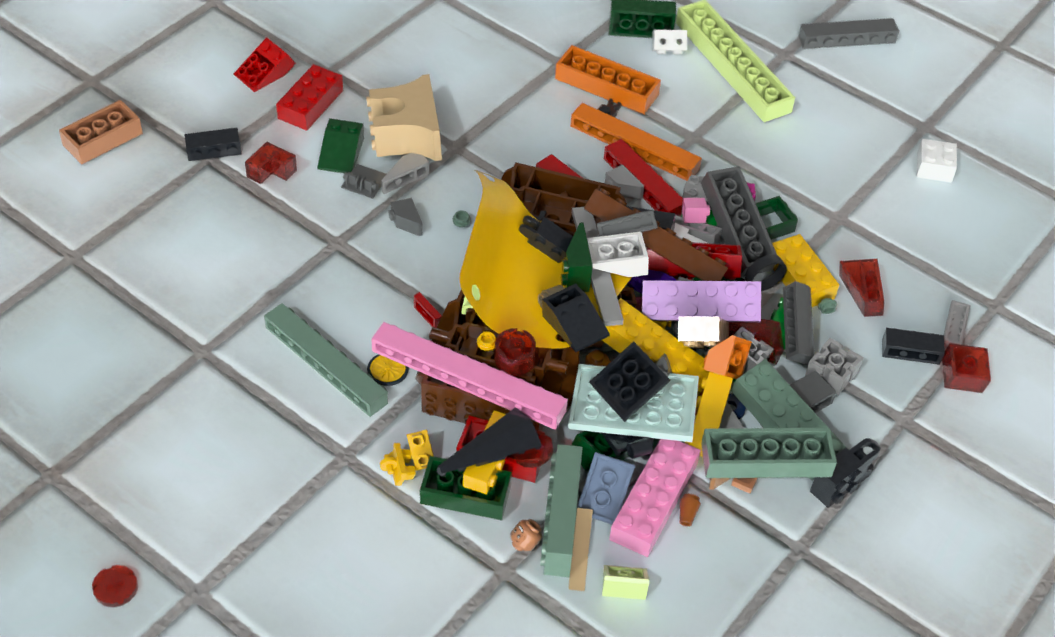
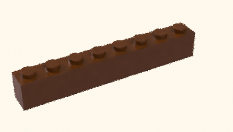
(659, 240)

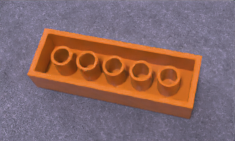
(607, 79)

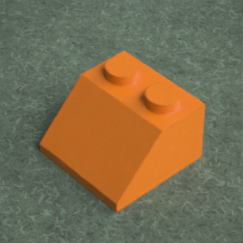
(728, 357)

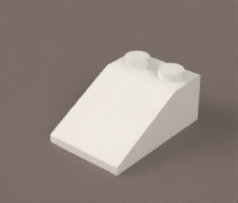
(619, 254)

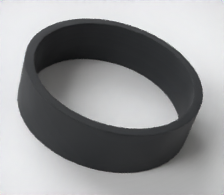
(763, 262)

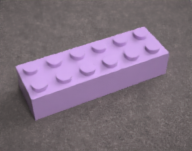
(725, 299)

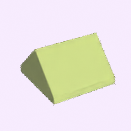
(625, 582)

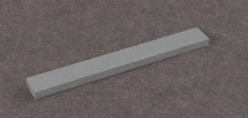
(600, 280)

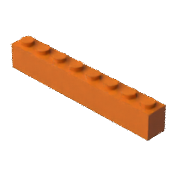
(649, 147)

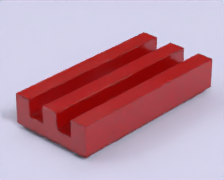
(426, 310)

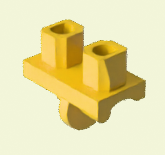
(420, 448)
(395, 464)

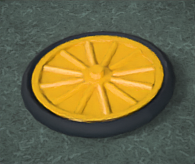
(386, 371)

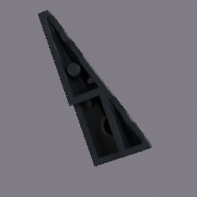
(505, 437)

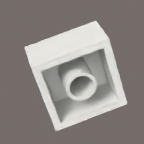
(936, 160)

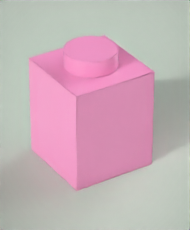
(695, 210)

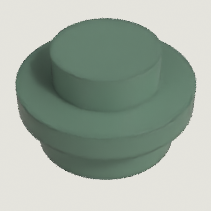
(461, 219)
(827, 306)

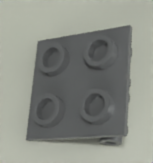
(363, 181)

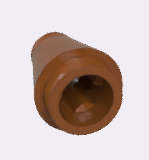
(688, 509)

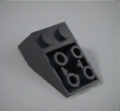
(574, 317)

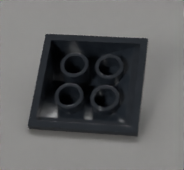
(629, 381)

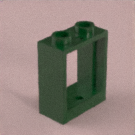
(788, 218)

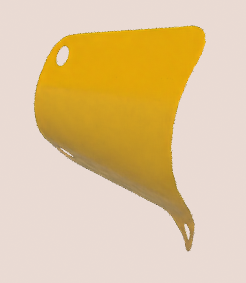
(510, 269)

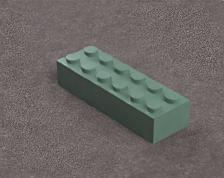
(776, 402)
(768, 452)
(561, 511)

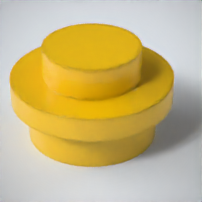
(486, 341)

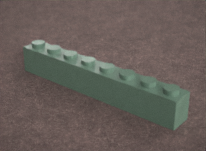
(326, 359)

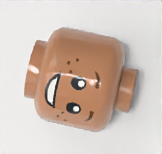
(526, 535)

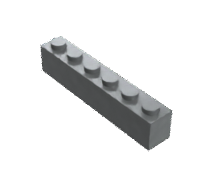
(848, 33)

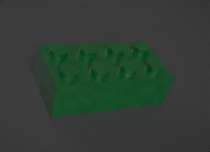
(640, 17)
(449, 494)

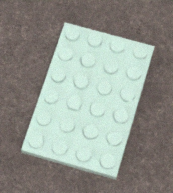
(665, 416)

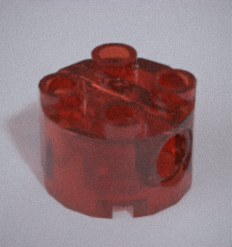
(515, 352)

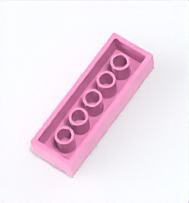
(654, 496)

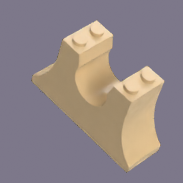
(405, 120)

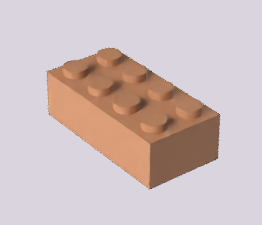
(101, 131)

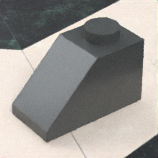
(406, 216)

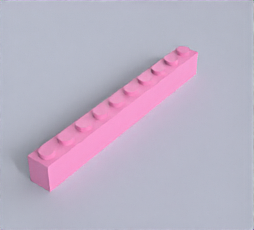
(469, 375)

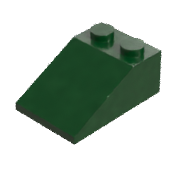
(341, 146)
(578, 261)
(591, 443)

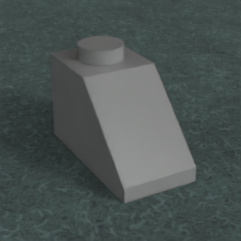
(629, 184)

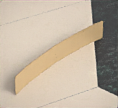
(580, 549)

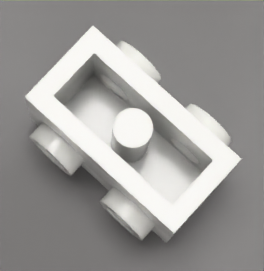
(669, 41)

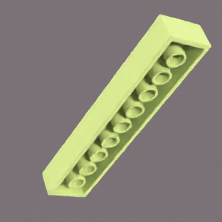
(735, 61)

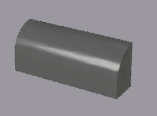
(798, 322)
(814, 391)

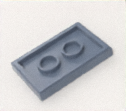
(606, 487)

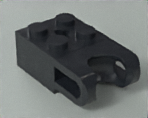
(851, 469)

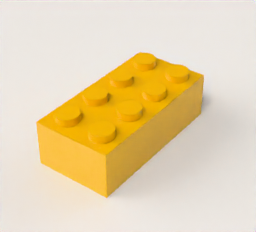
(805, 268)

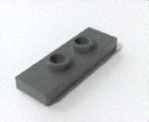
(632, 223)

